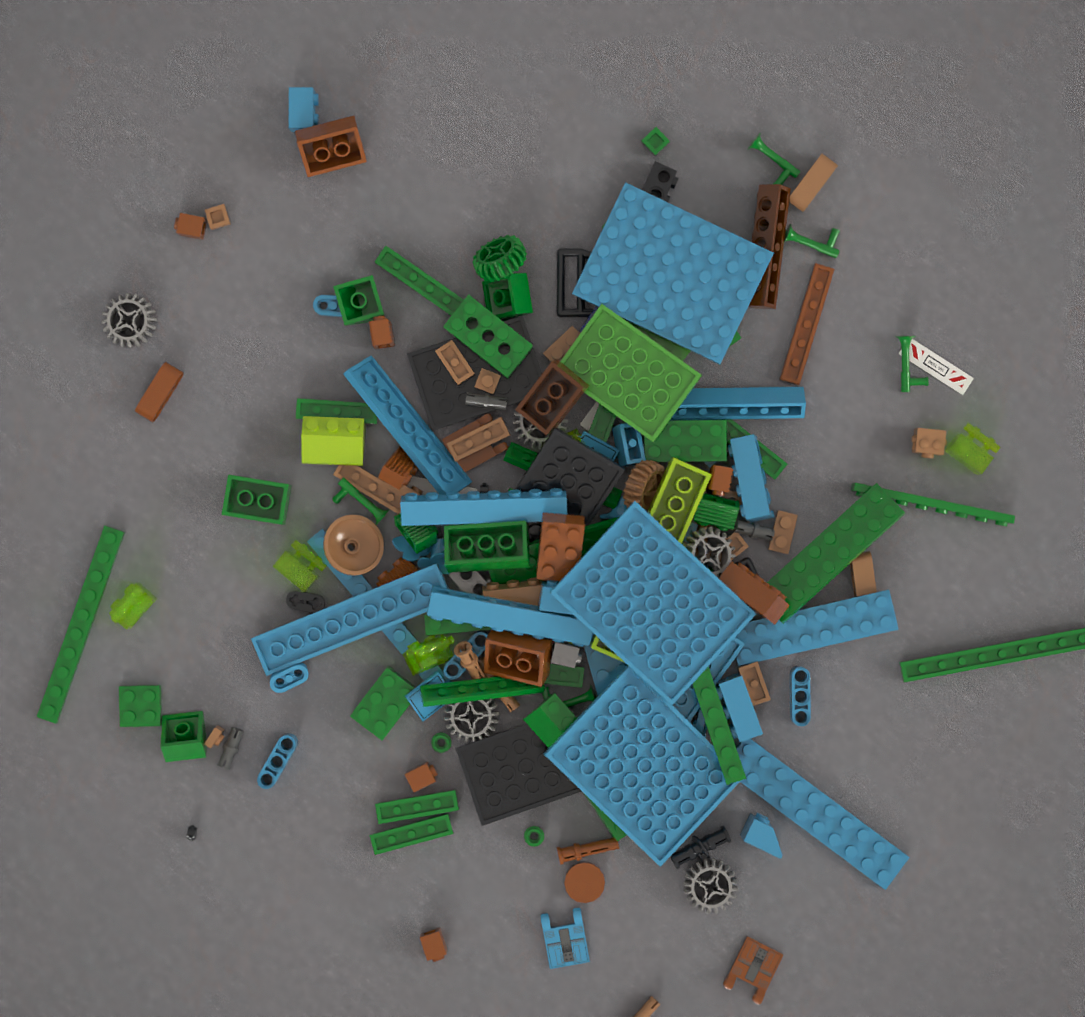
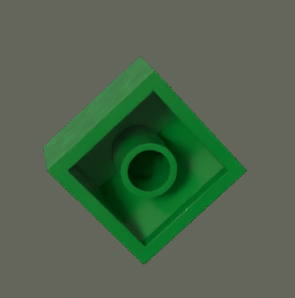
(508, 296)
(358, 301)
(550, 719)
(183, 736)

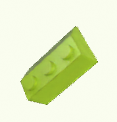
(333, 440)

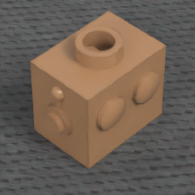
(929, 442)

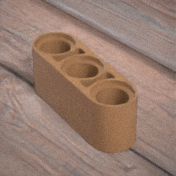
(812, 182)
(863, 574)

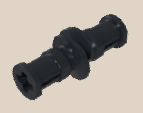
(700, 847)

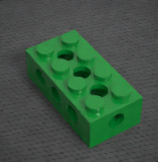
(488, 322)

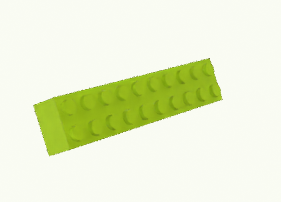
(673, 509)

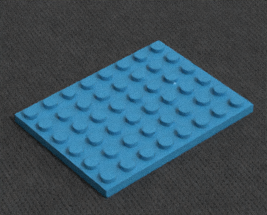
(672, 273)
(653, 603)
(642, 765)

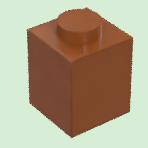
(190, 226)
(421, 776)
(433, 945)

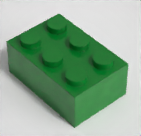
(256, 499)
(383, 703)

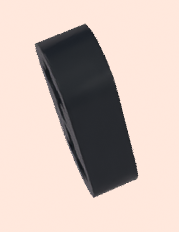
(304, 606)

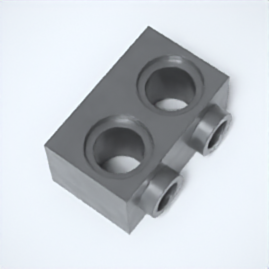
(468, 585)
(566, 654)

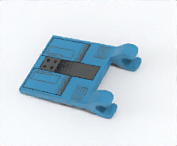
(565, 943)

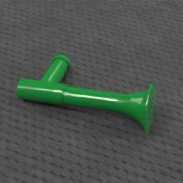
(788, 168)
(791, 235)
(906, 381)
(347, 488)
(588, 696)

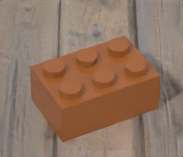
(330, 146)
(559, 545)
(755, 591)
(517, 657)

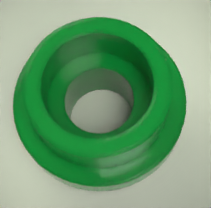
(434, 742)
(534, 842)

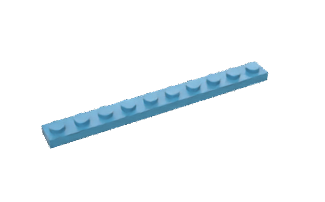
(398, 633)

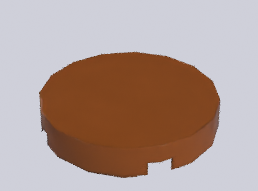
(584, 882)

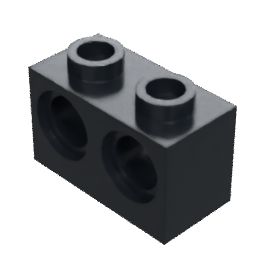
(654, 185)

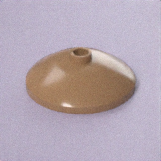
(364, 538)

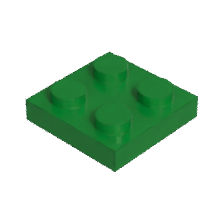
(140, 706)

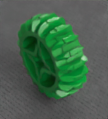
(499, 258)

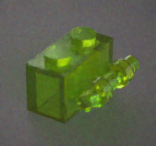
(971, 454)
(296, 570)
(132, 605)
(428, 654)

